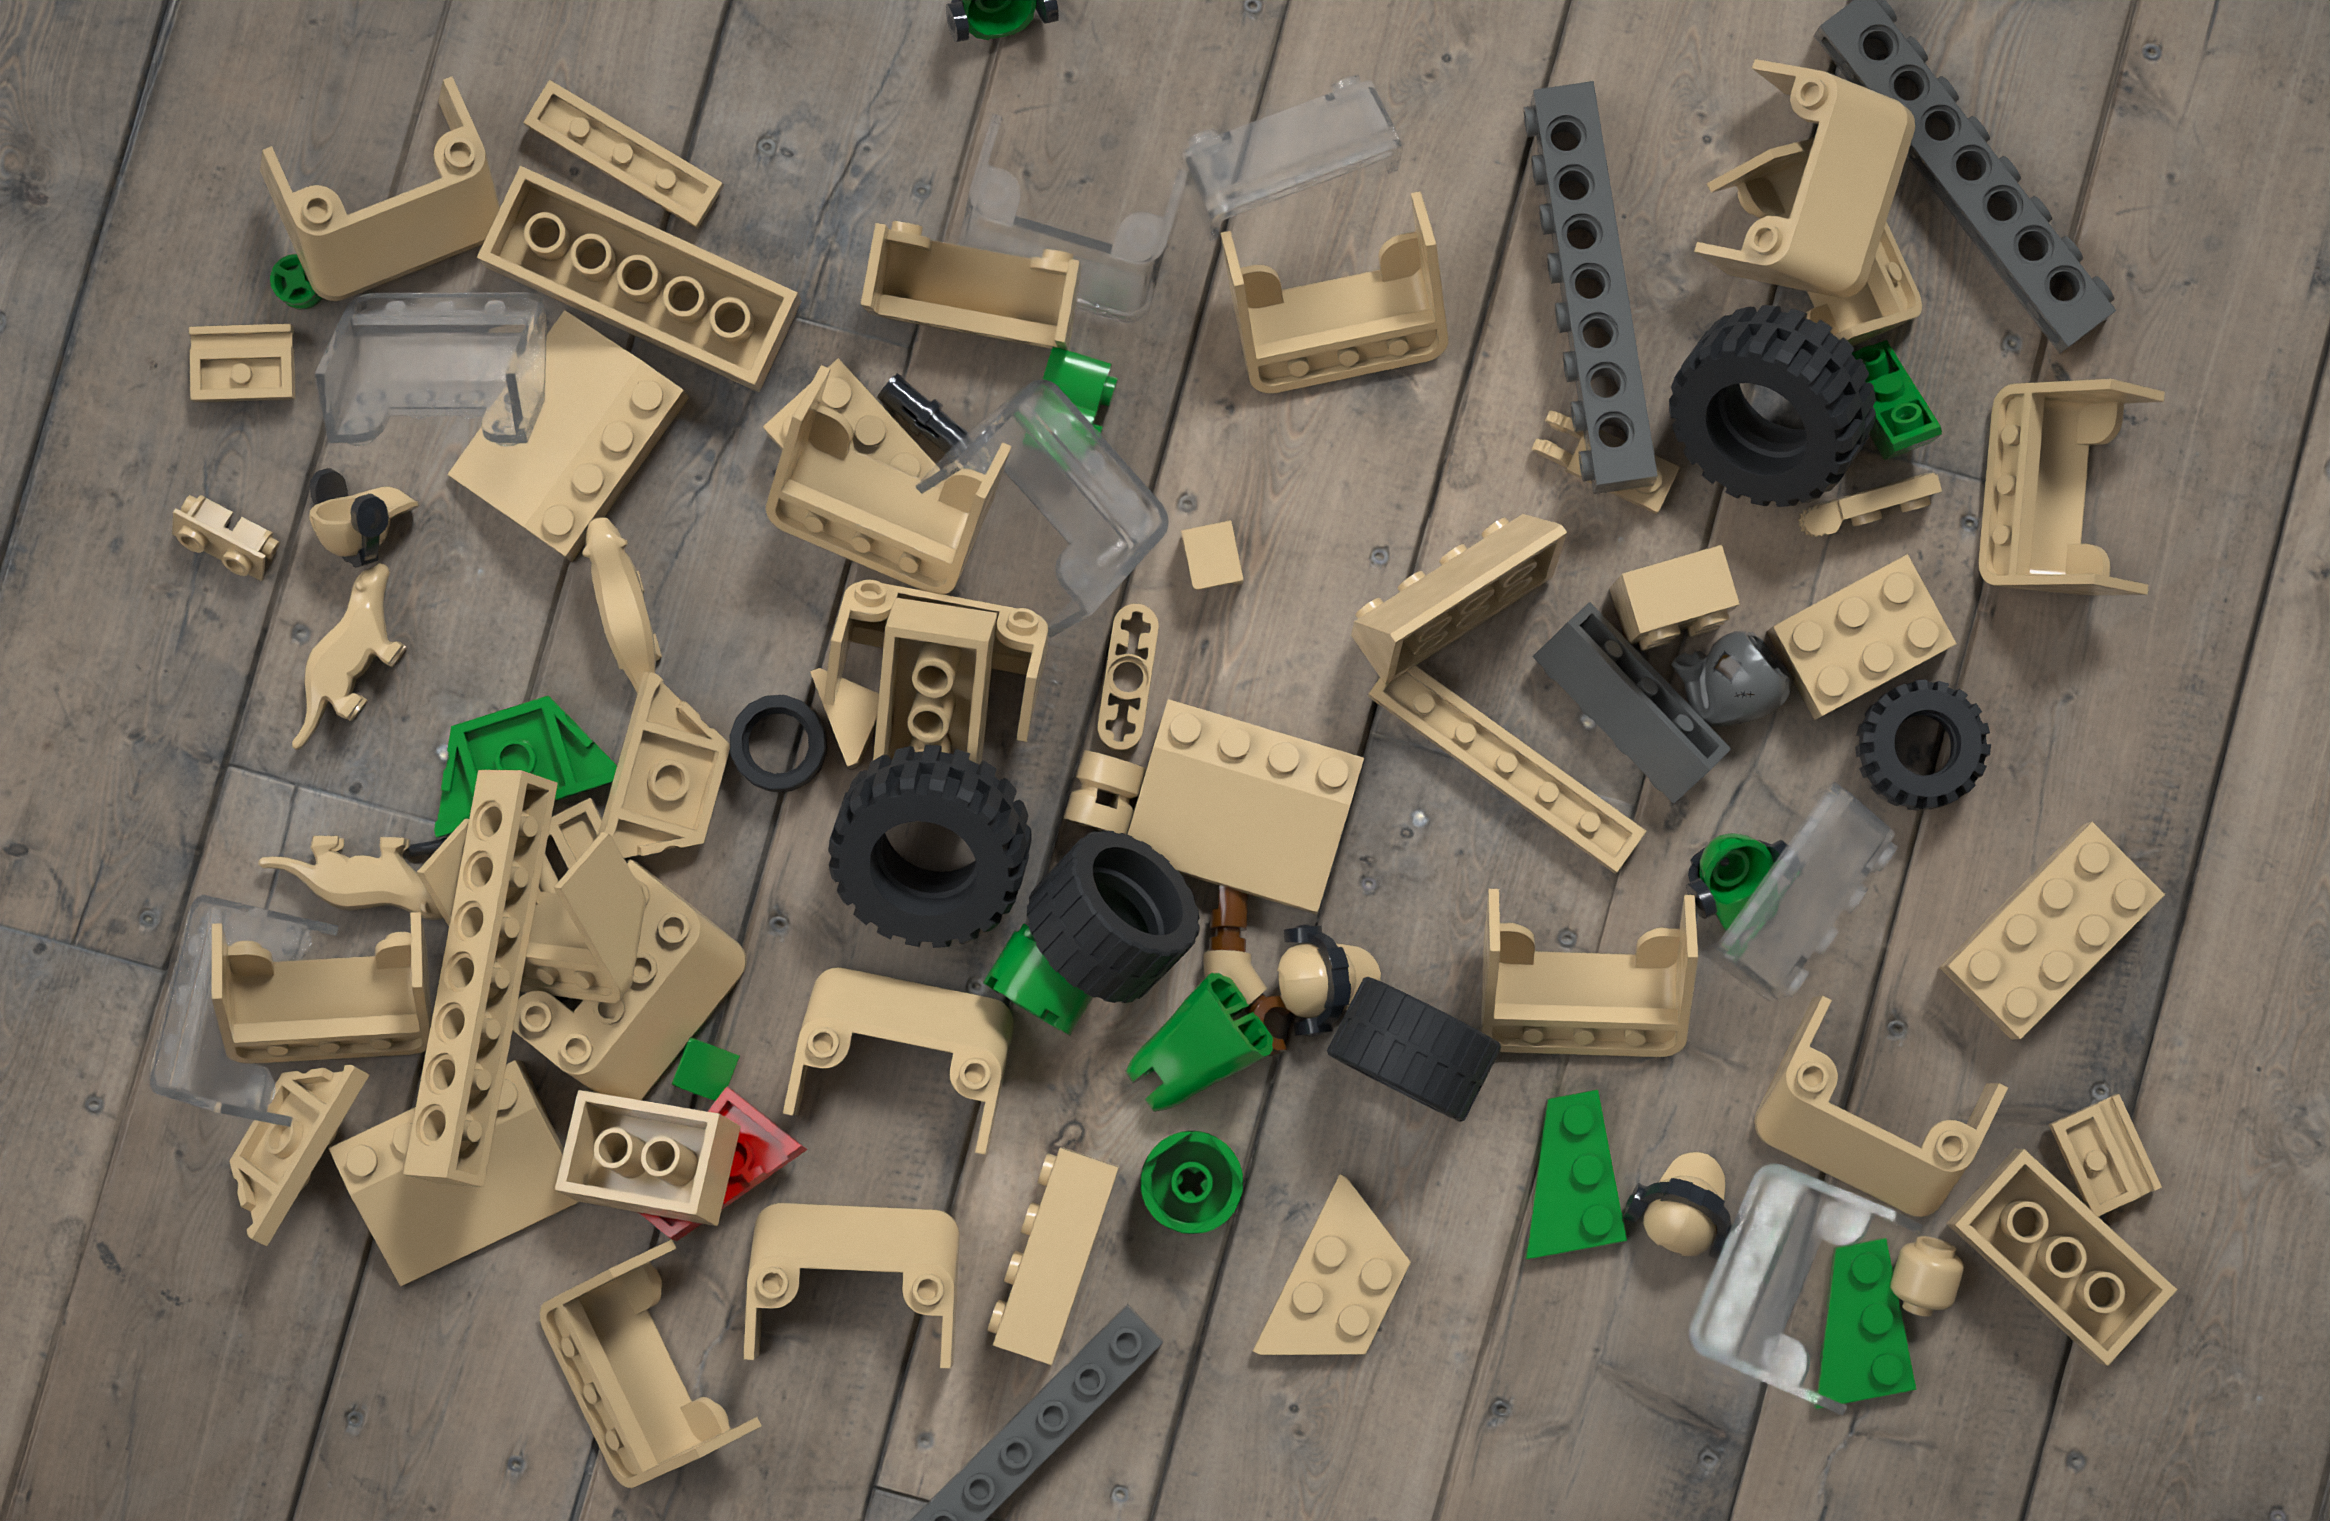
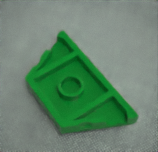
(526, 738)

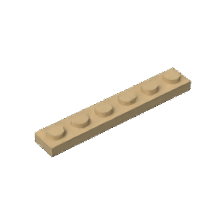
(1510, 766)

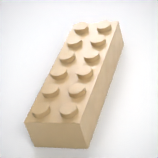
(639, 279)

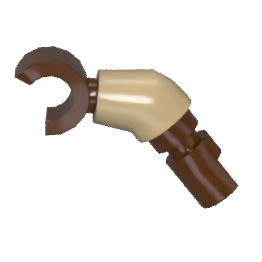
(1229, 957)

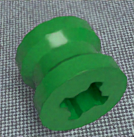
(289, 276)

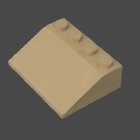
(587, 444)
(1458, 594)
(1245, 805)
(434, 1224)

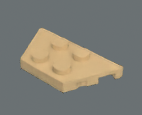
(664, 775)
(278, 1159)
(1337, 1283)

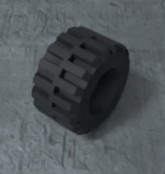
(1966, 738)

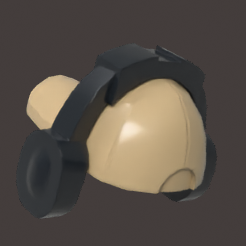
(354, 523)
(1321, 977)
(1684, 1207)

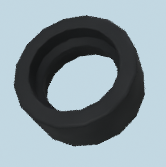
(778, 705)

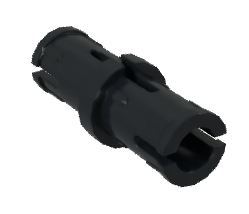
(921, 413)

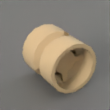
(1110, 776)

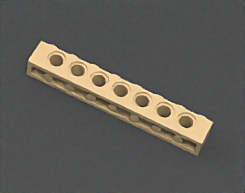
(480, 978)

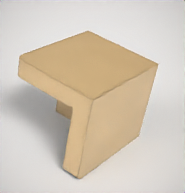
(1212, 555)

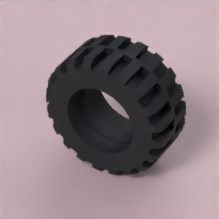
(1801, 365)
(919, 901)

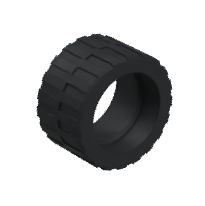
(1113, 916)
(1414, 1048)

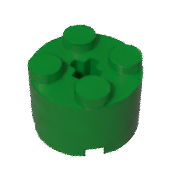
(1034, 985)
(1184, 1210)

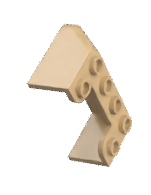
(677, 983)

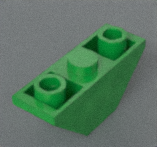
(1902, 415)

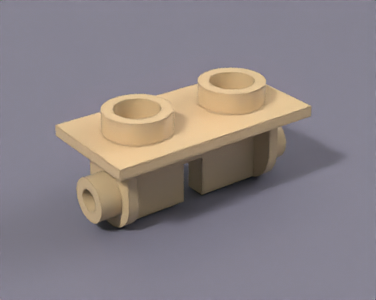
(202, 528)

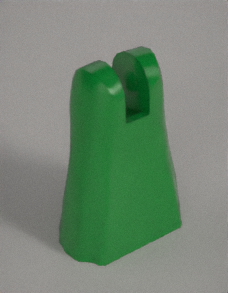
(1201, 1044)

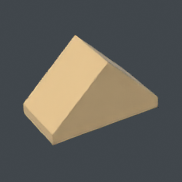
(851, 717)

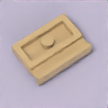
(242, 363)
(2105, 1155)

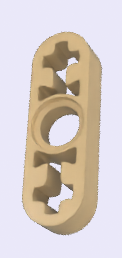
(1146, 641)

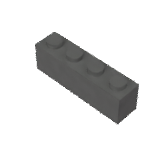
(1631, 703)

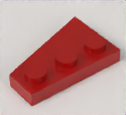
(759, 1153)

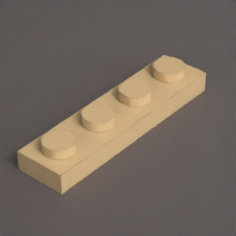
(623, 154)

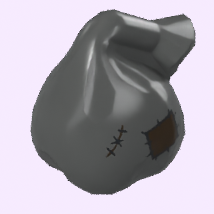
(1735, 681)

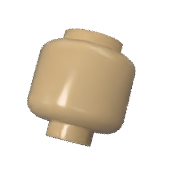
(1927, 1275)

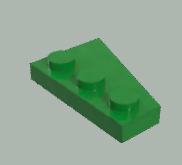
(1575, 1181)
(1864, 1328)

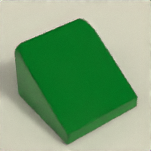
(705, 1069)

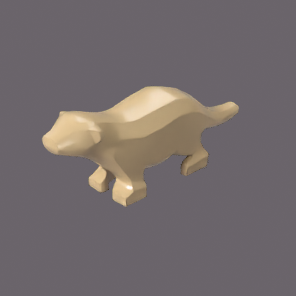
(621, 601)
(348, 653)
(362, 879)

